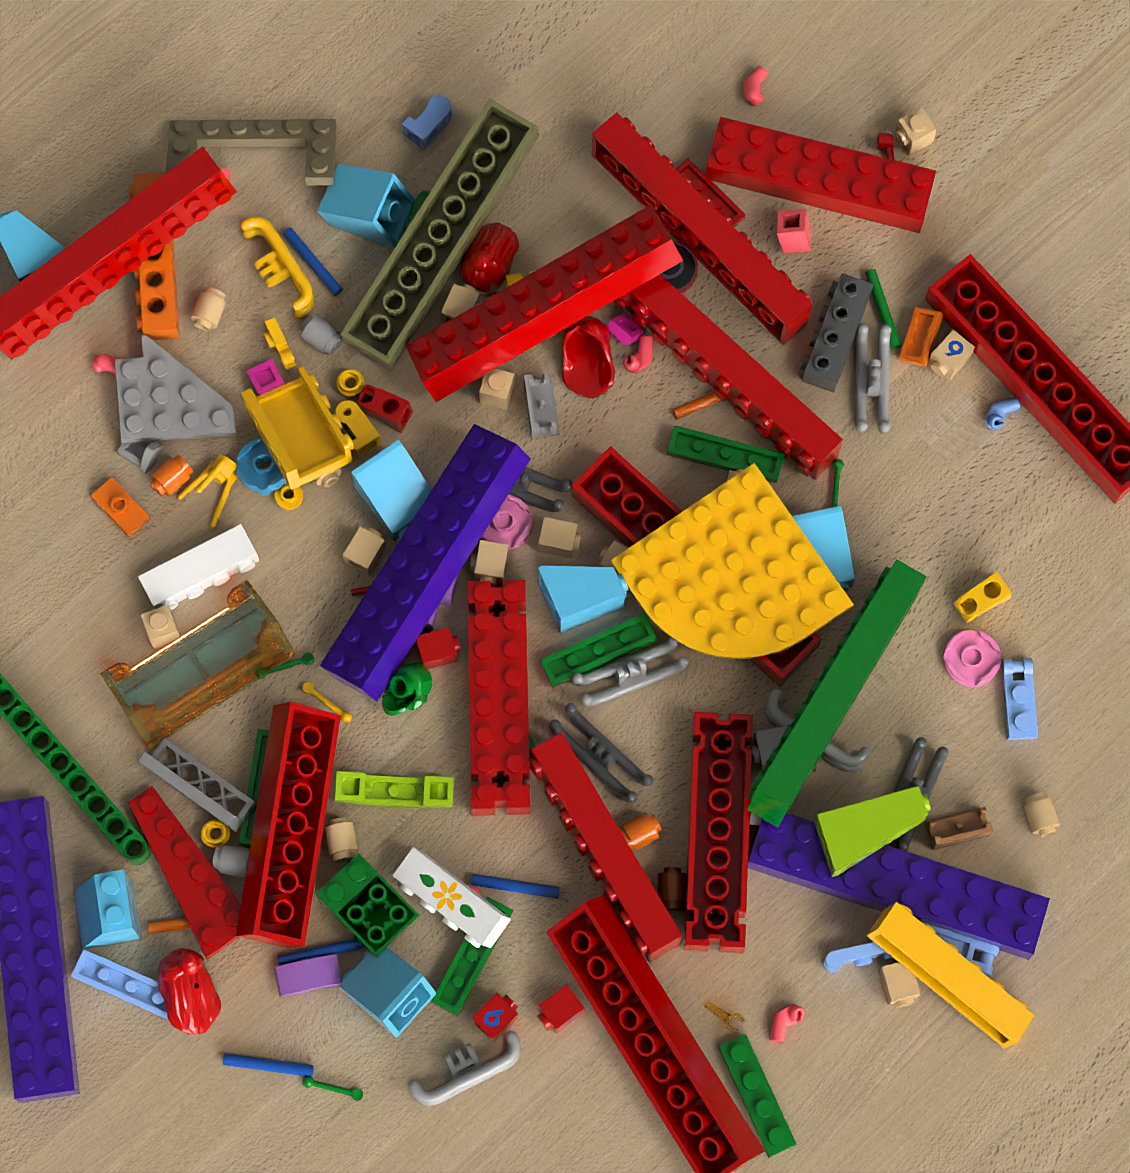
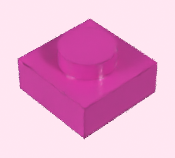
(625, 329)
(265, 377)

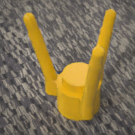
(218, 471)

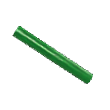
(882, 307)

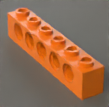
(166, 322)

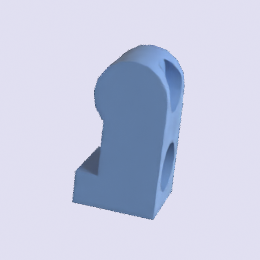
(429, 123)

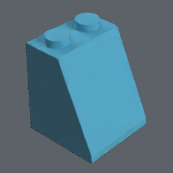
(367, 204)
(25, 244)
(391, 488)
(829, 538)
(581, 593)
(107, 910)
(388, 990)

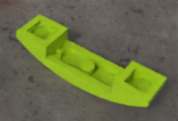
(394, 791)

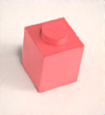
(794, 231)

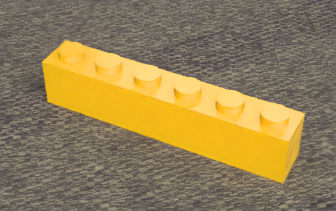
(951, 975)

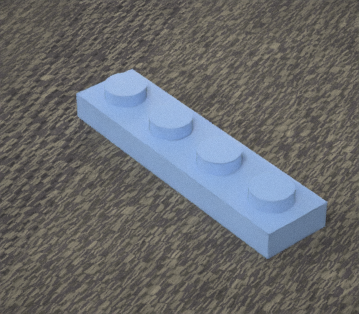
(120, 983)

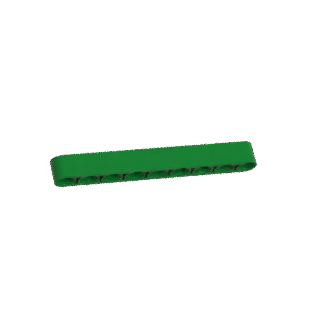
(70, 774)

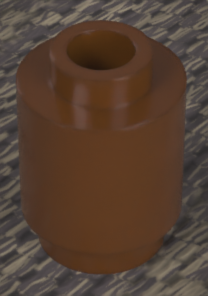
(672, 888)

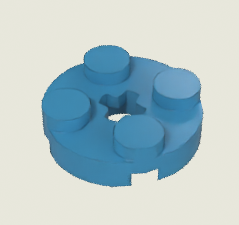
(249, 470)

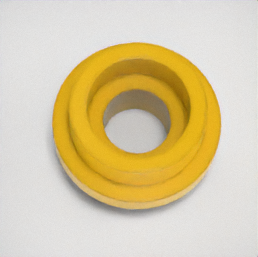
(346, 376)
(288, 504)
(208, 827)

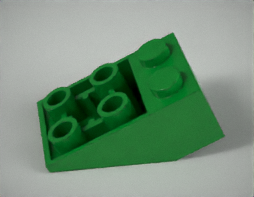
(367, 905)

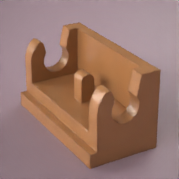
(958, 828)

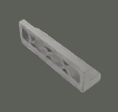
(188, 789)

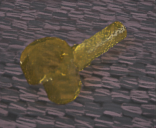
(724, 1015)

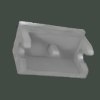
(541, 406)

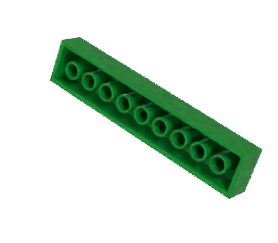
(834, 692)

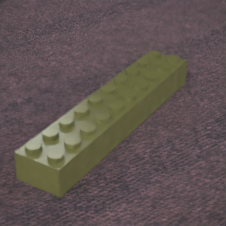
(440, 234)

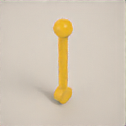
(308, 688)

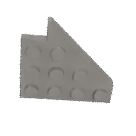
(166, 400)

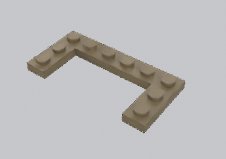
(315, 134)

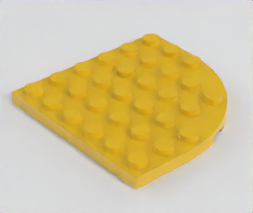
(733, 574)

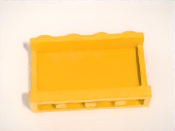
(299, 429)

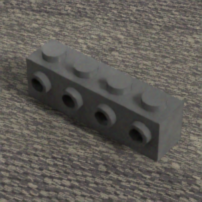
(837, 332)

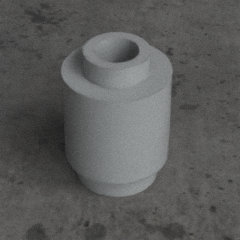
(321, 334)
(231, 860)

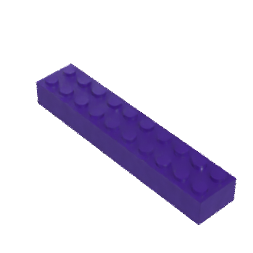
(425, 562)
(930, 889)
(34, 956)

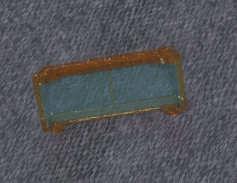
(200, 667)

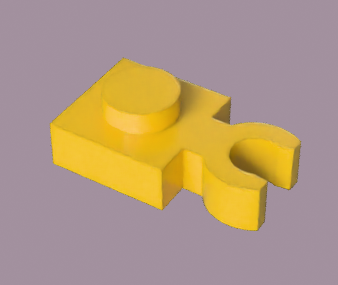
(275, 338)

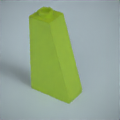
(867, 826)

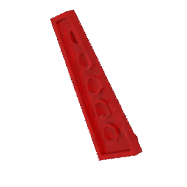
(197, 886)

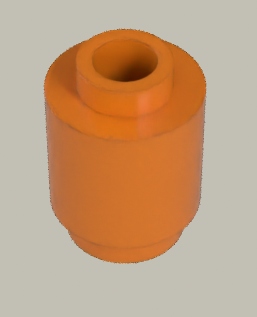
(171, 476)
(641, 831)

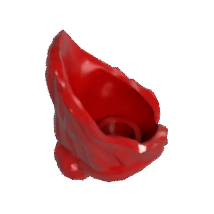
(489, 257)
(587, 358)
(188, 991)

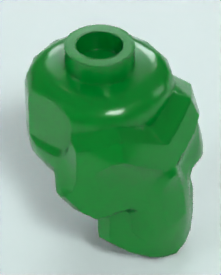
(407, 689)

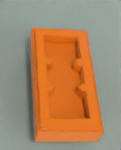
(920, 336)
(120, 507)

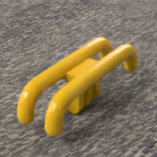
(280, 263)

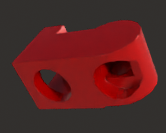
(385, 407)

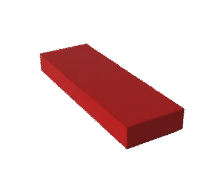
(703, 184)

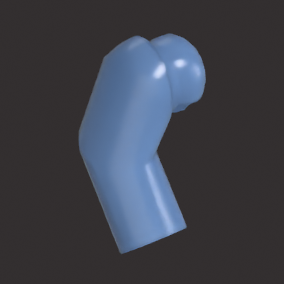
(998, 411)

